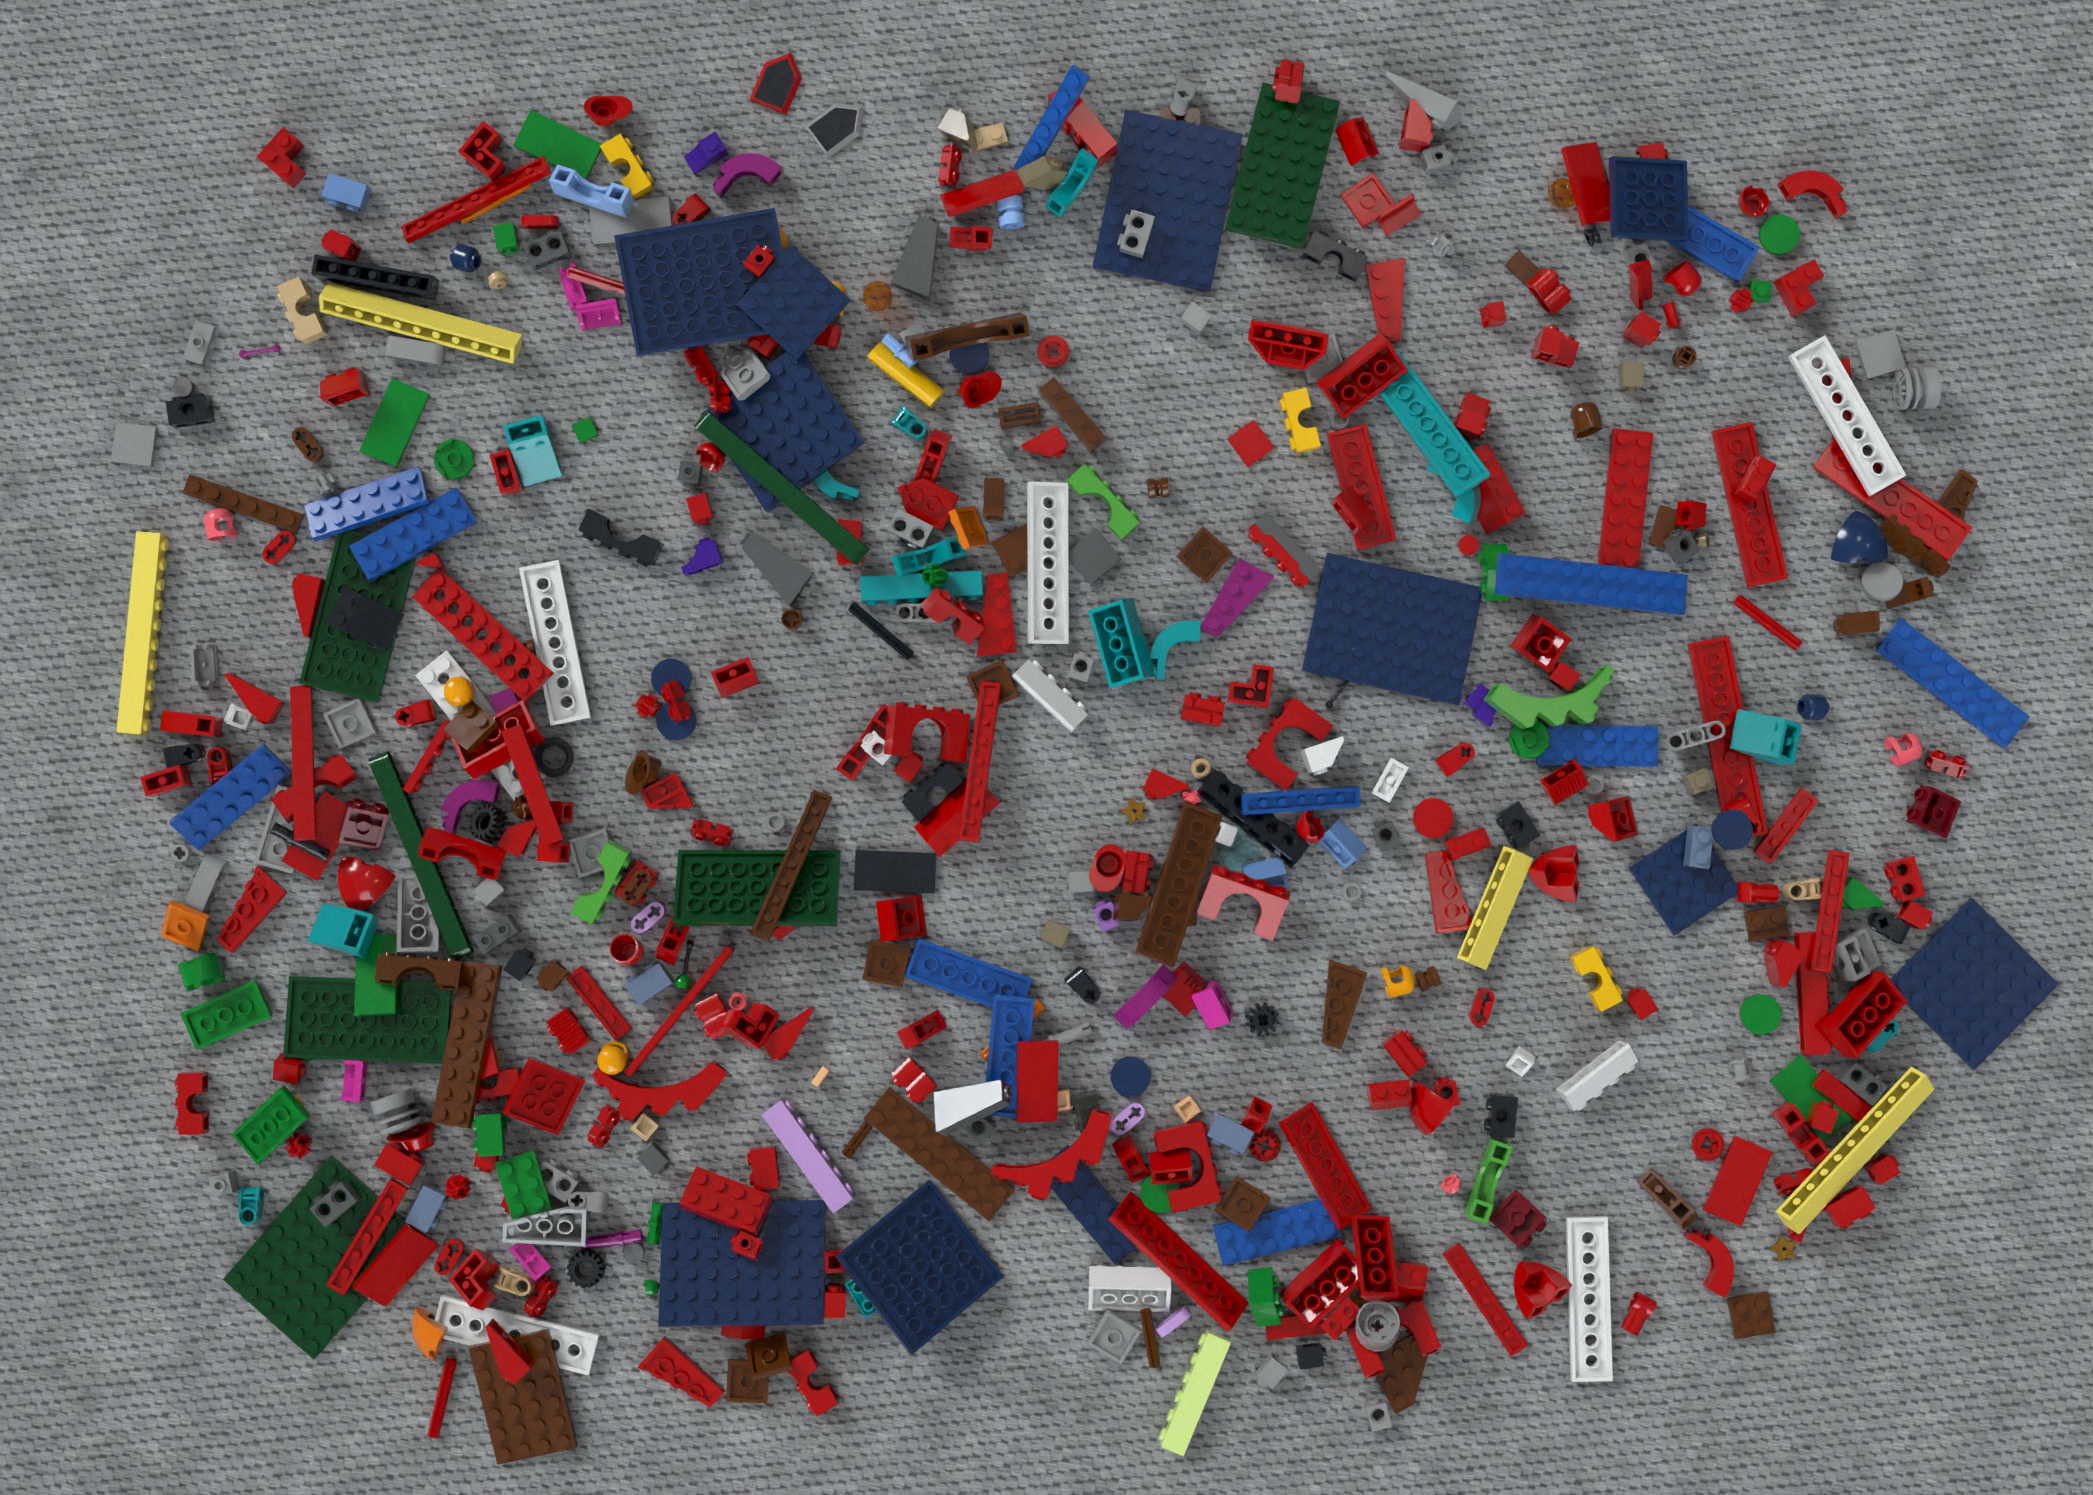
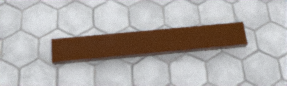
(791, 866)

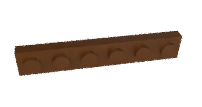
(243, 503)

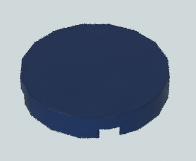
(970, 358)
(669, 671)
(672, 730)
(1732, 829)
(1130, 1076)

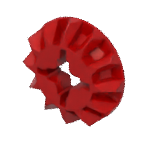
(1052, 342)
(1716, 1149)
(1268, 1154)

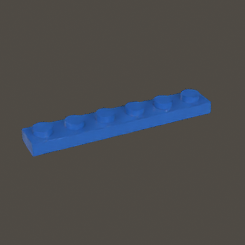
(1054, 116)
(1300, 800)

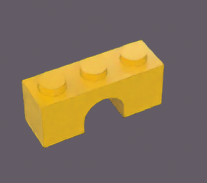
(619, 151)
(1301, 438)
(1606, 993)

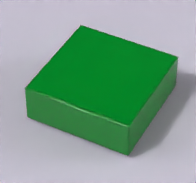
(585, 430)

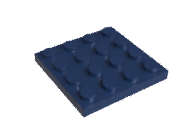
(1648, 199)
(793, 302)
(1679, 891)

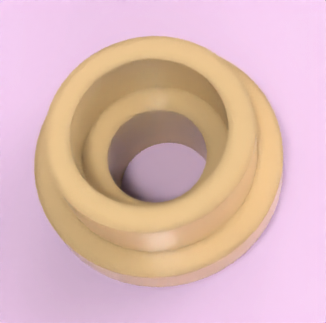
(497, 280)
(1205, 763)

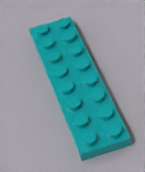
(1434, 433)

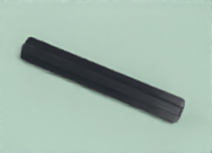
(881, 631)

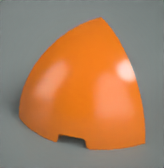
(427, 1333)

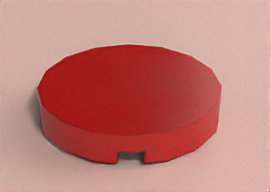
(1433, 817)

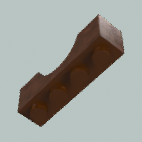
(1072, 414)
(1130, 907)
(392, 968)

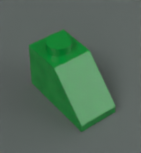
(1858, 896)

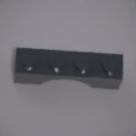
(598, 527)

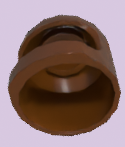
(1586, 416)

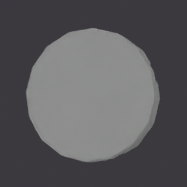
(1881, 581)

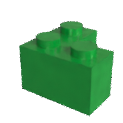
(1488, 560)
(490, 1134)
(1263, 1297)

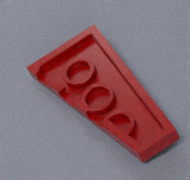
(1386, 295)
(997, 617)
(1447, 902)
(256, 903)
(675, 1367)

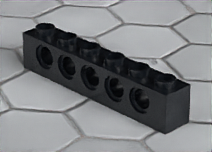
(375, 277)
(1256, 829)

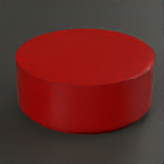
(1468, 545)

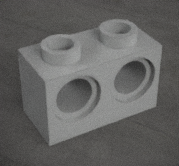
(1140, 234)
(912, 524)
(554, 1185)

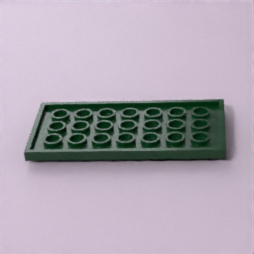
(1282, 167)
(341, 660)
(733, 885)
(325, 1027)

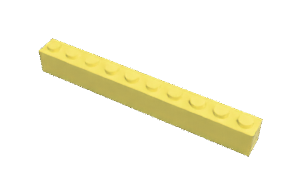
(420, 322)
(141, 633)
(1855, 1150)

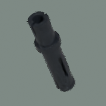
(307, 845)

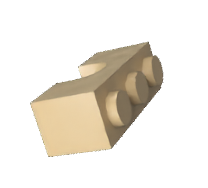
(293, 295)

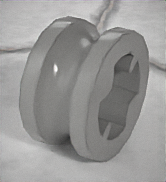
(177, 858)

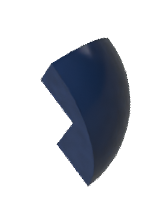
(1859, 540)

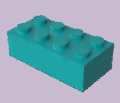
(1121, 643)

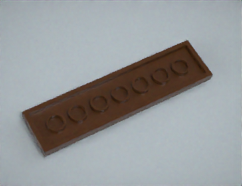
(1178, 884)
(466, 1044)
(939, 1154)

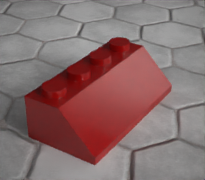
(1361, 376)
(1498, 498)
(493, 749)
(943, 823)
(1375, 1258)
(1322, 1284)

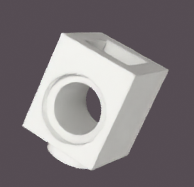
(868, 743)

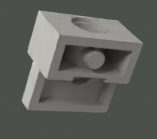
(1855, 955)

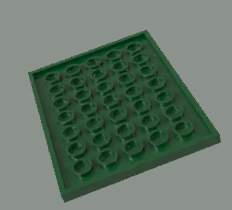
(296, 1256)

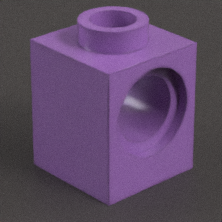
(1105, 924)

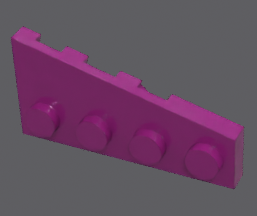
(1236, 594)

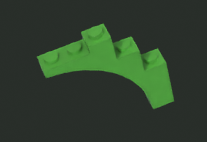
(1577, 704)

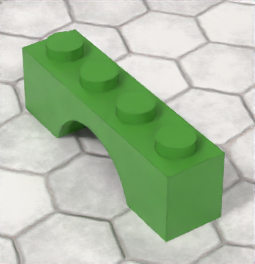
(1086, 483)
(613, 860)
(1482, 1194)

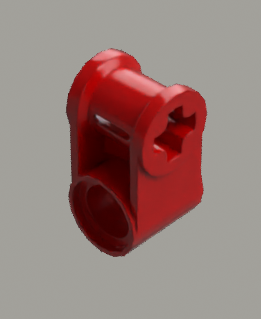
(691, 210)
(419, 713)
(1452, 760)
(218, 768)
(1745, 807)

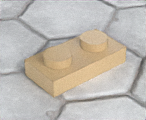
(989, 137)

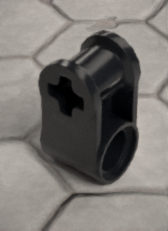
(182, 754)
(1890, 927)
(1080, 982)

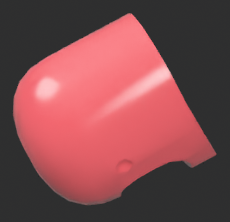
(212, 528)
(1913, 751)

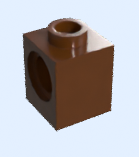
(552, 975)

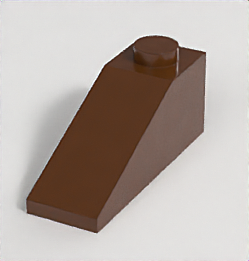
(1857, 623)
(1667, 1198)

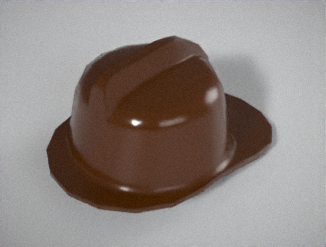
(641, 771)

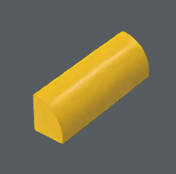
(909, 378)

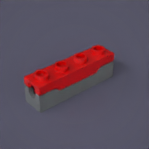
(1284, 550)

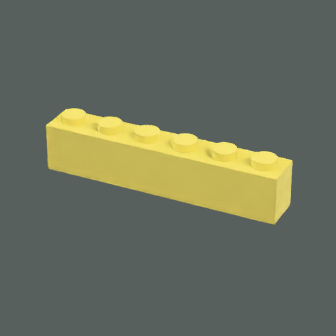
(1495, 908)

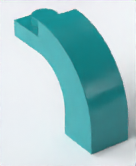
(1073, 183)
(832, 488)
(1467, 505)
(916, 561)
(1179, 632)

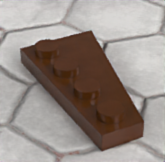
(1958, 494)
(1913, 548)
(1342, 996)

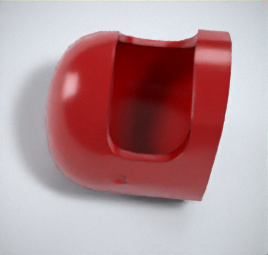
(1684, 278)
(633, 949)

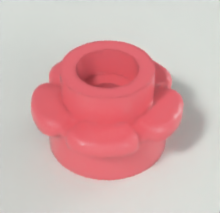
(733, 1001)

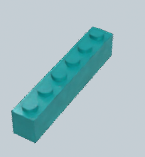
(912, 588)

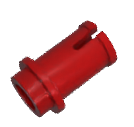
(1671, 315)

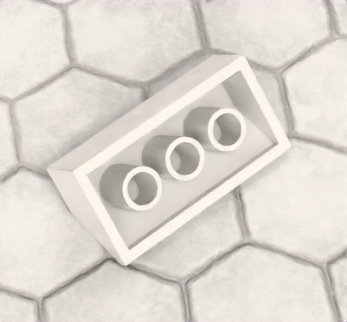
(1049, 695)
(1597, 1075)
(1128, 1289)

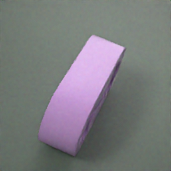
(645, 914)
(1131, 1121)
(1173, 1321)

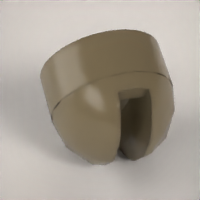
(1703, 540)

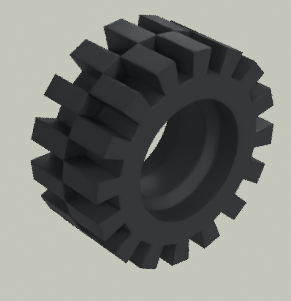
(480, 822)
(577, 1277)

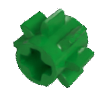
(934, 576)

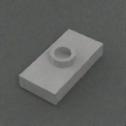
(199, 343)

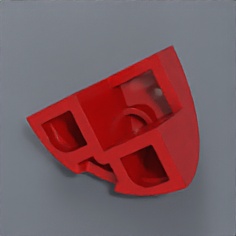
(1557, 873)
(362, 883)
(1427, 1108)
(1537, 1287)

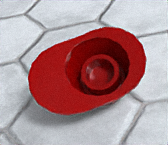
(607, 109)
(980, 388)
(1107, 868)
(415, 1138)

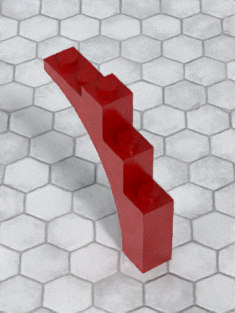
(635, 1097)
(1065, 1165)

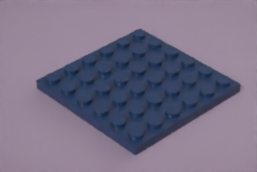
(791, 425)
(1972, 983)
(919, 1267)

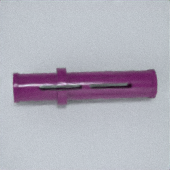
(619, 1238)

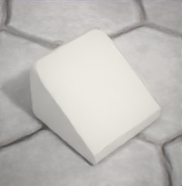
(238, 716)
(1226, 834)
(1521, 1061)

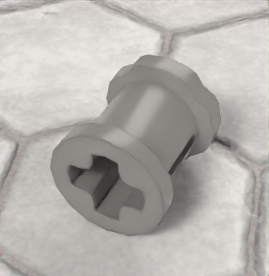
(1740, 1069)

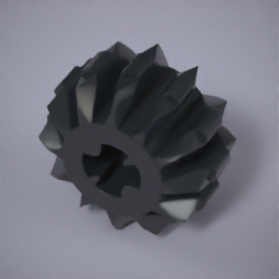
(1269, 1018)

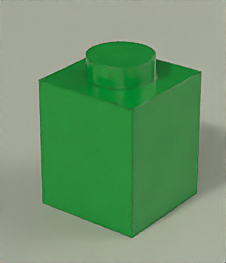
(506, 238)

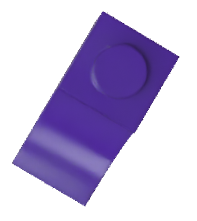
(706, 153)
(705, 557)

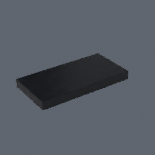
(895, 871)

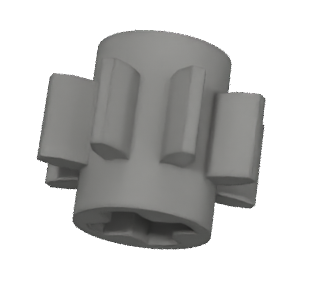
(1444, 243)
(323, 482)

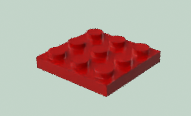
(543, 1096)

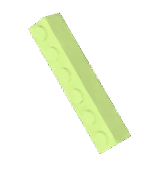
(1194, 1393)

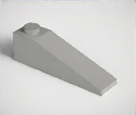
(1439, 109)
(415, 922)
(555, 1227)

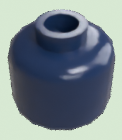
(465, 258)
(1813, 707)

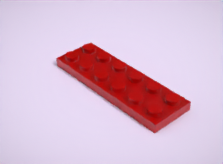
(1358, 468)
(1324, 1165)

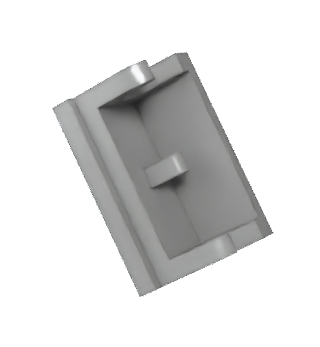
(204, 665)

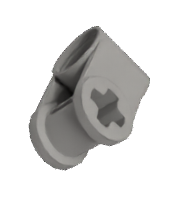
(1183, 96)
(594, 1202)

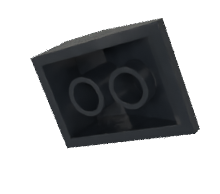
(365, 618)

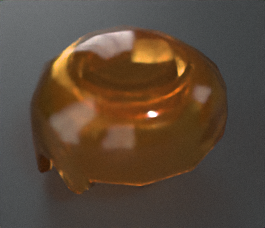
(1561, 194)
(880, 292)

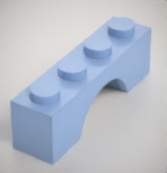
(613, 199)

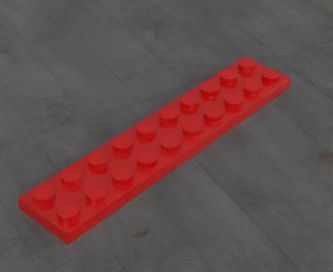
(1719, 701)

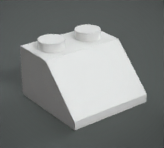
(1321, 756)

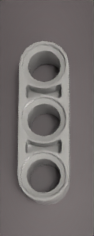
(414, 350)
(915, 617)
(1686, 738)
(205, 883)

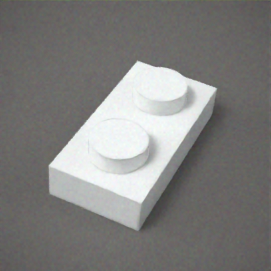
(1389, 780)

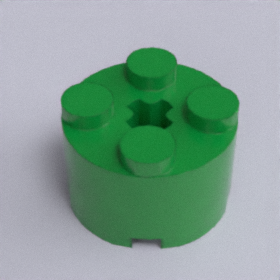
(202, 971)

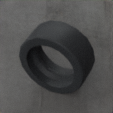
(554, 741)

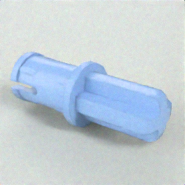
(899, 350)

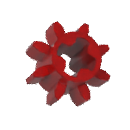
(1741, 300)
(647, 705)
(298, 1145)
(457, 1186)

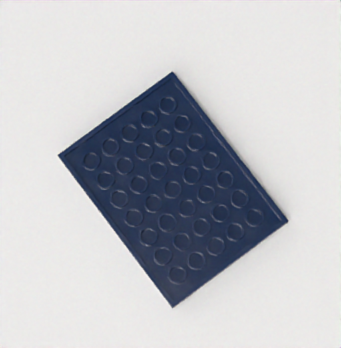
(1182, 179)
(690, 277)
(1392, 629)
(715, 1287)

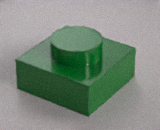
(1761, 291)

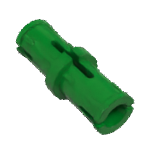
(655, 1223)

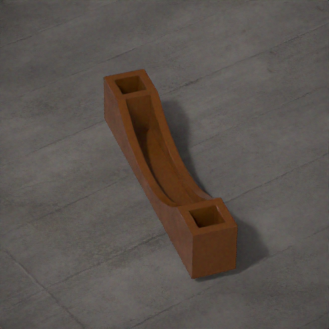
(941, 340)

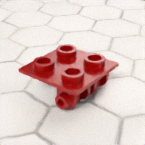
(1182, 989)

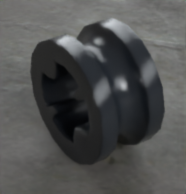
(1592, 236)

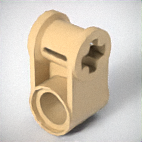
(1806, 889)
(510, 1279)

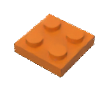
(968, 527)
(185, 925)

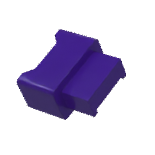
(1482, 711)

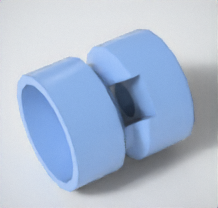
(1011, 212)

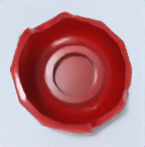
(1758, 204)
(711, 456)
(1310, 827)

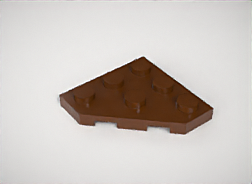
(1402, 1373)

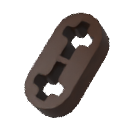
(311, 441)
(640, 889)

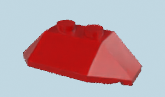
(1287, 343)

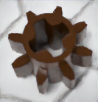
(521, 807)

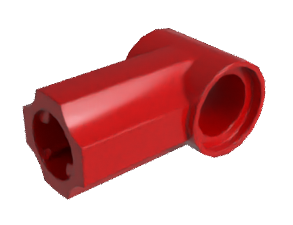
(1752, 892)
(1639, 1310)

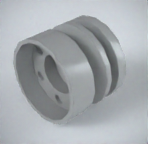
(1917, 388)
(396, 1112)
(1379, 1314)

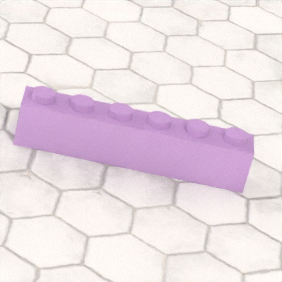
(808, 1155)

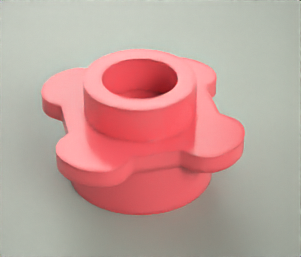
(1191, 796)
(1451, 1184)

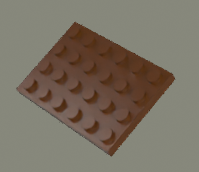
(533, 1412)

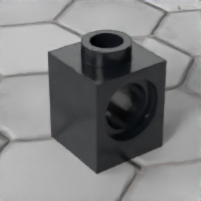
(520, 964)
(1310, 1355)

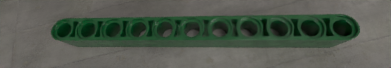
(781, 487)
(427, 871)

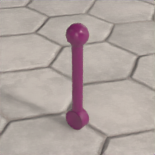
(244, 354)

